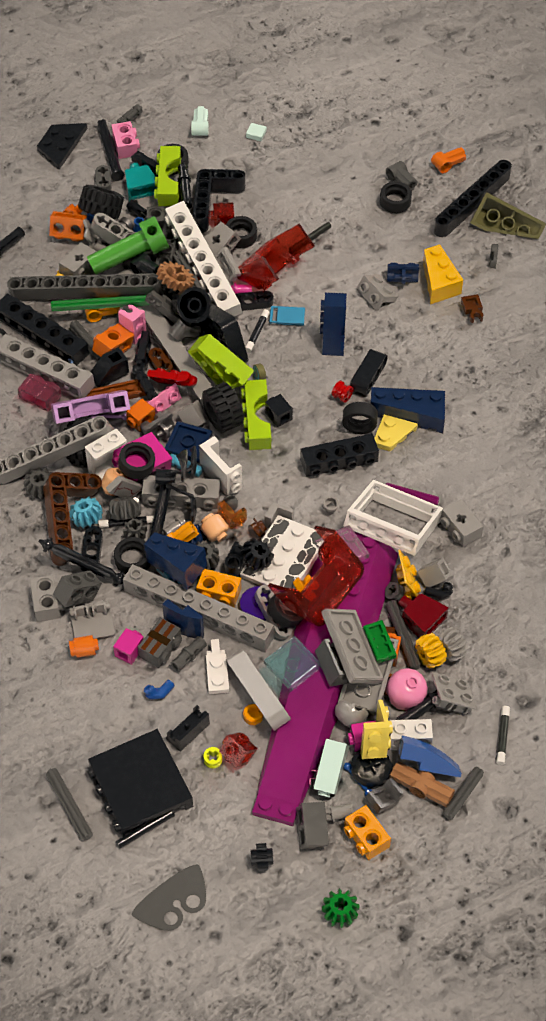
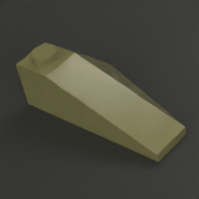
(504, 218)

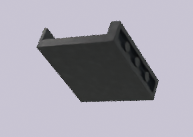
(139, 781)

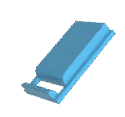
(288, 315)

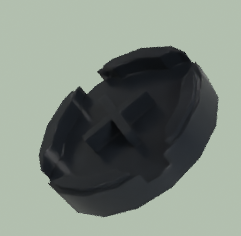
(371, 771)

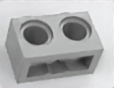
(44, 598)

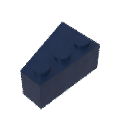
(333, 323)

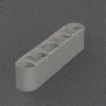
(258, 689)

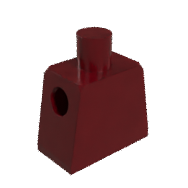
(422, 614)

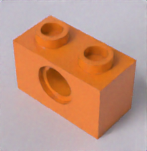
(113, 338)

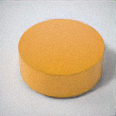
(252, 715)

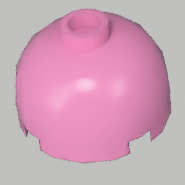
(406, 688)

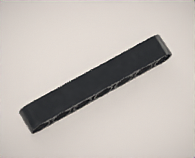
(471, 198)

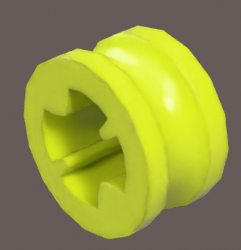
(212, 763)

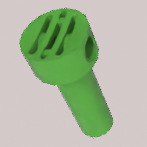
(147, 238)

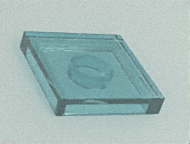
(292, 663)

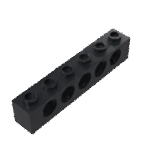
(42, 330)

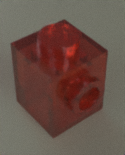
(222, 212)

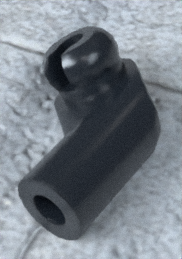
(441, 593)

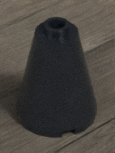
(192, 304)

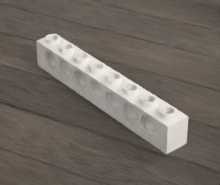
(208, 269)

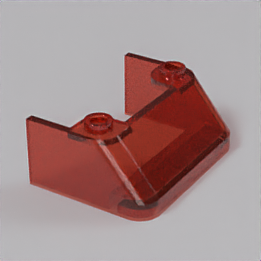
(274, 255)
(329, 585)

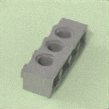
(208, 488)

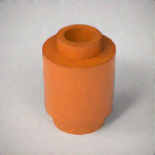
(83, 646)

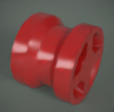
(342, 391)

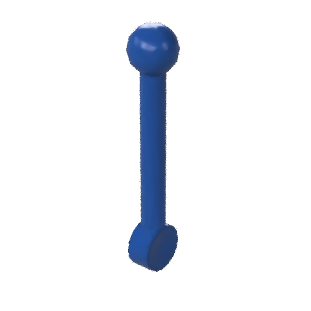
(347, 767)

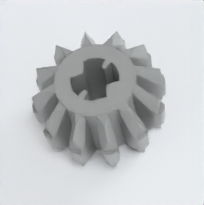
(454, 643)

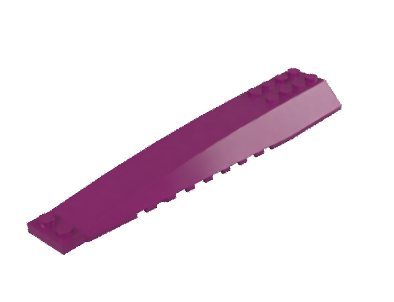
(300, 742)

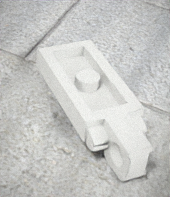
(217, 669)

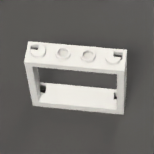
(387, 532)

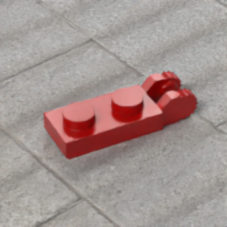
(180, 378)

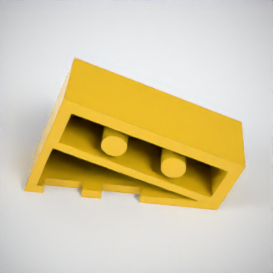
(441, 275)

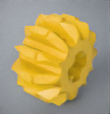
(431, 650)

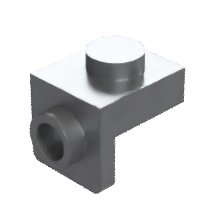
(385, 797)

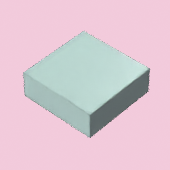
(256, 132)

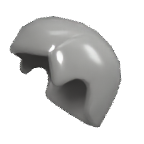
(348, 714)

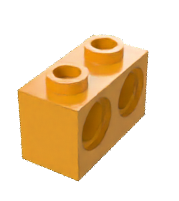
(220, 584)
(371, 831)

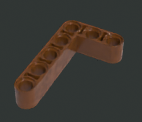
(61, 509)

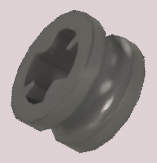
(391, 587)

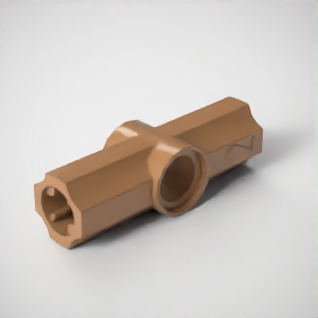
(422, 784)

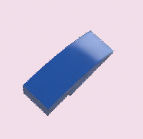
(427, 757)

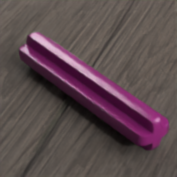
(424, 496)

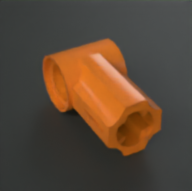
(445, 161)

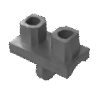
(160, 426)

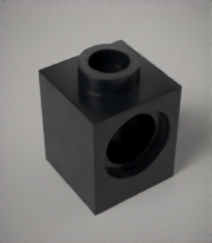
(278, 410)

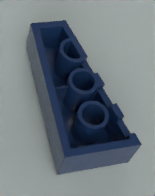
(413, 405)

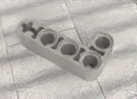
(111, 230)

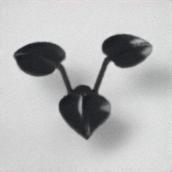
(168, 476)

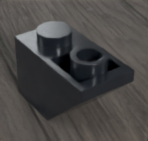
(110, 367)

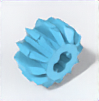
(86, 512)

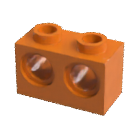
(68, 220)

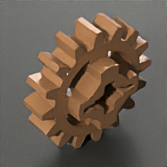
(175, 276)

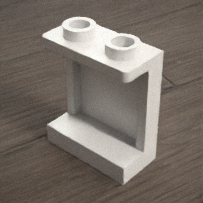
(100, 452)
(217, 469)

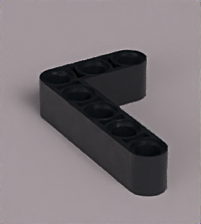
(214, 181)
(228, 331)

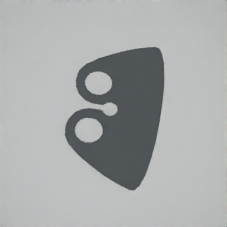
(160, 900)

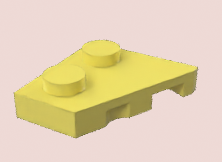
(393, 431)

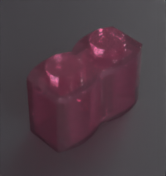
(39, 392)

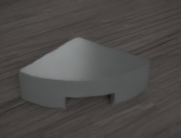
(493, 256)

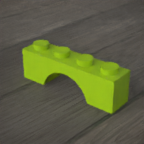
(168, 189)
(258, 430)

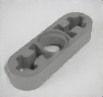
(261, 601)

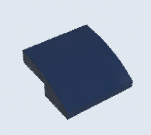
(187, 619)

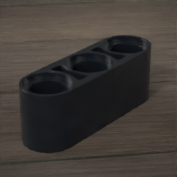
(368, 371)

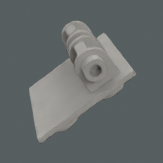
(92, 620)
(453, 694)

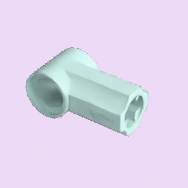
(200, 122)

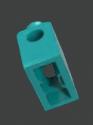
(139, 181)

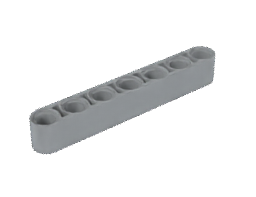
(59, 451)

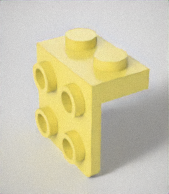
(376, 734)

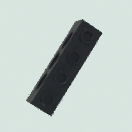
(339, 455)

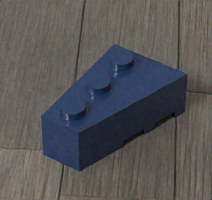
(175, 557)

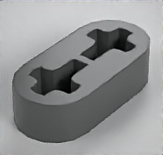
(103, 179)

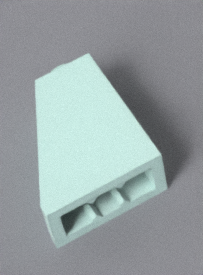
(331, 767)

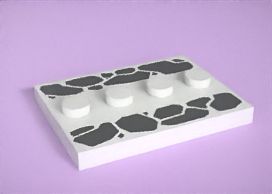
(293, 554)

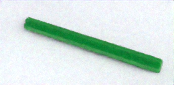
(98, 303)

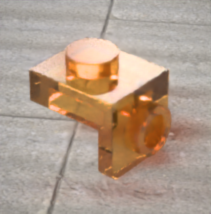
(232, 518)

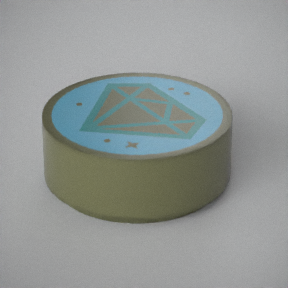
(259, 372)

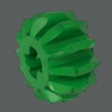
(349, 908)

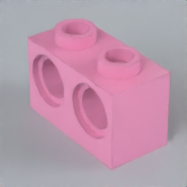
(124, 139)

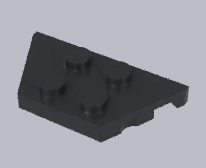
(60, 142)

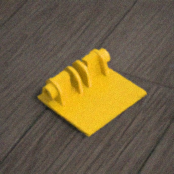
(406, 576)

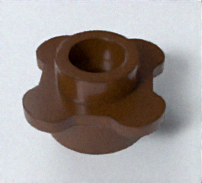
(258, 527)

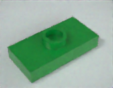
(380, 641)

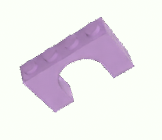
(90, 405)

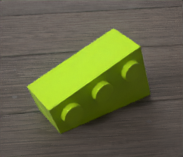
(219, 362)

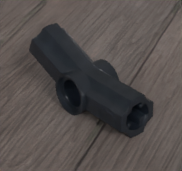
(141, 264)

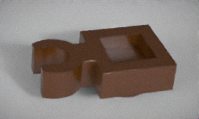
(472, 306)

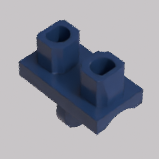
(402, 272)

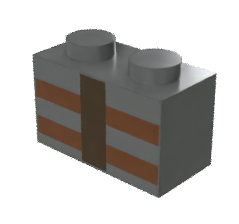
(160, 642)

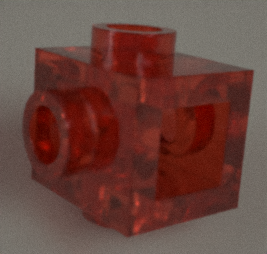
(237, 749)

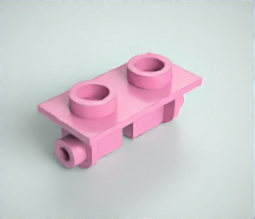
(165, 398)

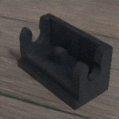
(188, 729)

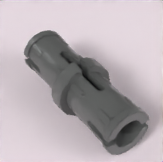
(188, 653)

